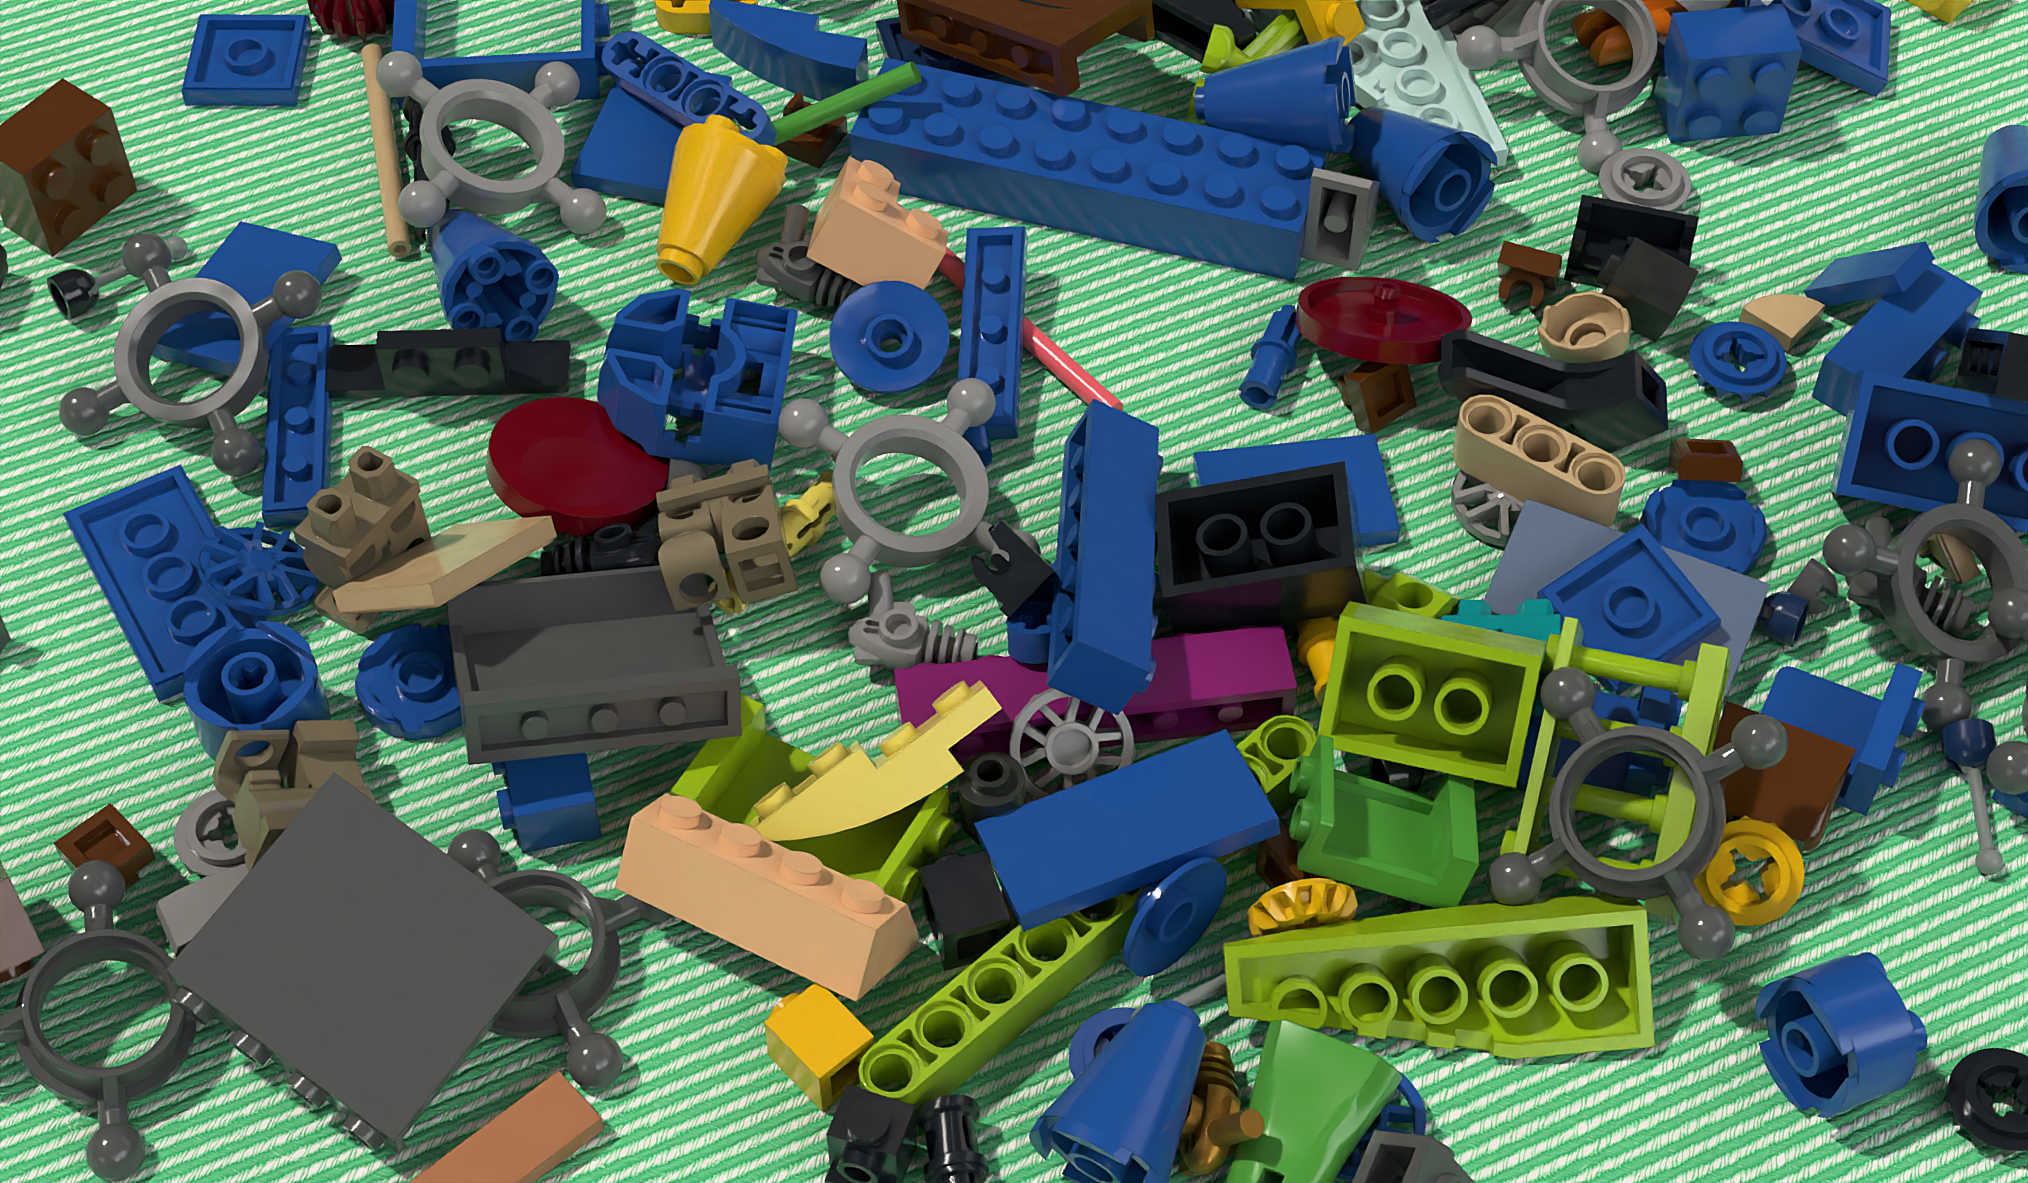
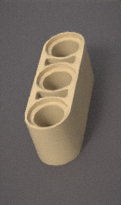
(1536, 460)

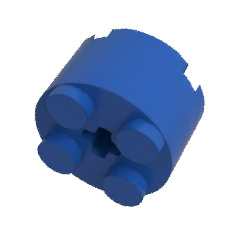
(251, 683)
(1838, 1034)

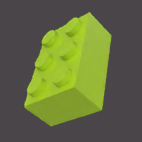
(1431, 693)

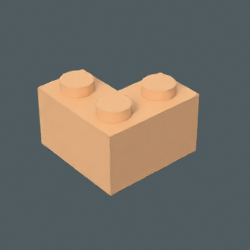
(872, 237)

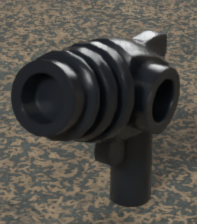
(611, 549)

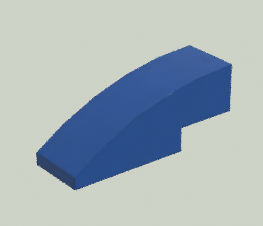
(788, 48)

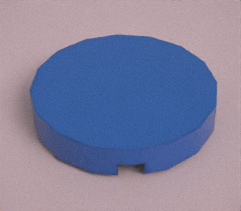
(1707, 523)
(410, 683)

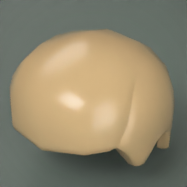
(1584, 328)

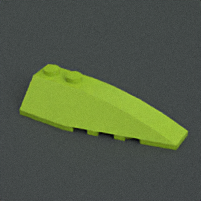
(1467, 976)

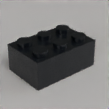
(1260, 550)

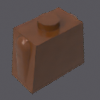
(1796, 791)

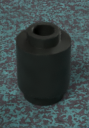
(989, 787)

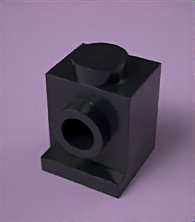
(871, 1138)

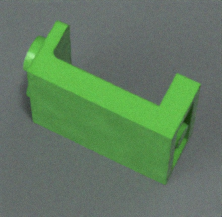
(1384, 833)

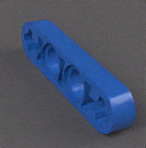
(688, 94)

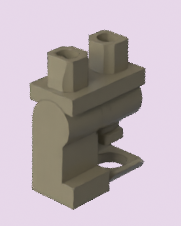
(727, 516)
(359, 527)
(305, 764)

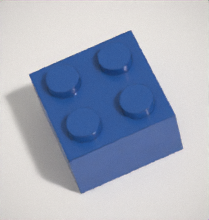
(1727, 72)

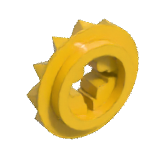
(1780, 878)
(1302, 906)

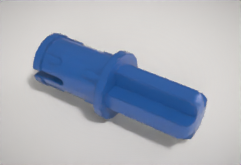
(1271, 360)

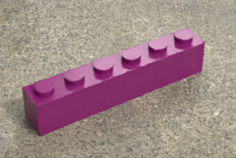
(1197, 689)

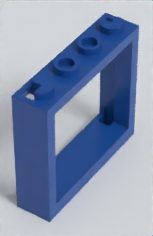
(512, 69)

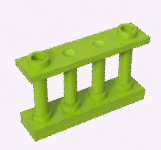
(1669, 814)

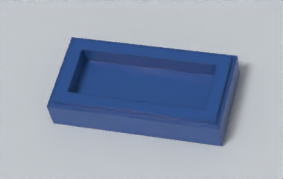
(1870, 274)

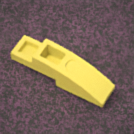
(855, 790)

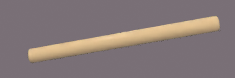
(386, 154)

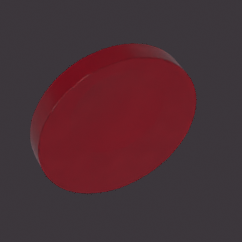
(1379, 319)
(572, 465)

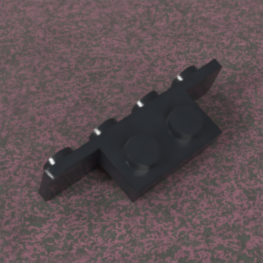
(447, 365)

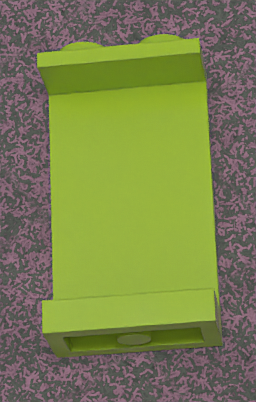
(739, 770)

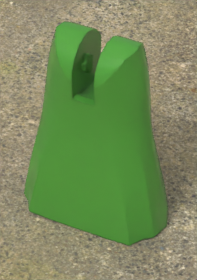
(1313, 1103)

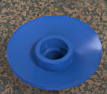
(883, 313)
(1173, 915)

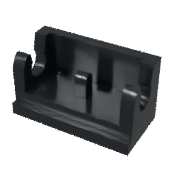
(1612, 226)
(1014, 578)

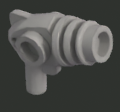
(902, 639)

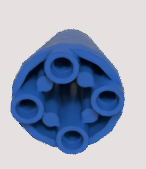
(490, 276)

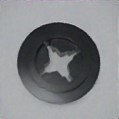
(1970, 1096)

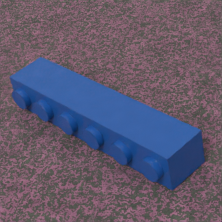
(1106, 560)

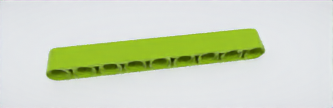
(1038, 985)

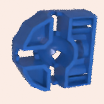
(659, 336)

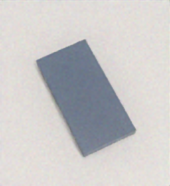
(1554, 541)

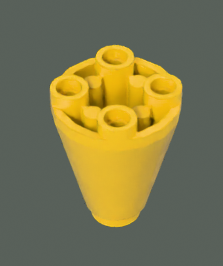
(714, 196)

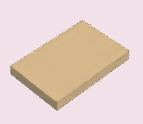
(444, 565)

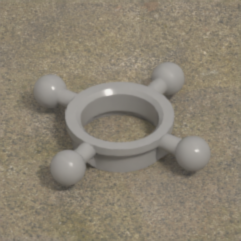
(1482, 47)
(493, 101)
(847, 575)

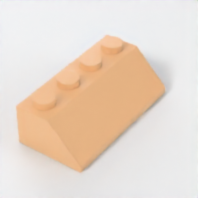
(764, 896)

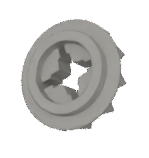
(1640, 166)
(200, 836)

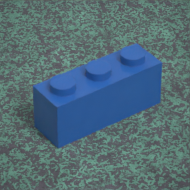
(1902, 336)

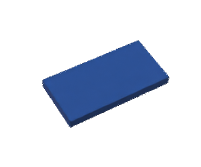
(145, 560)
(1126, 829)

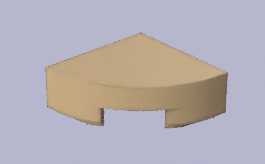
(1783, 316)
(1952, 555)

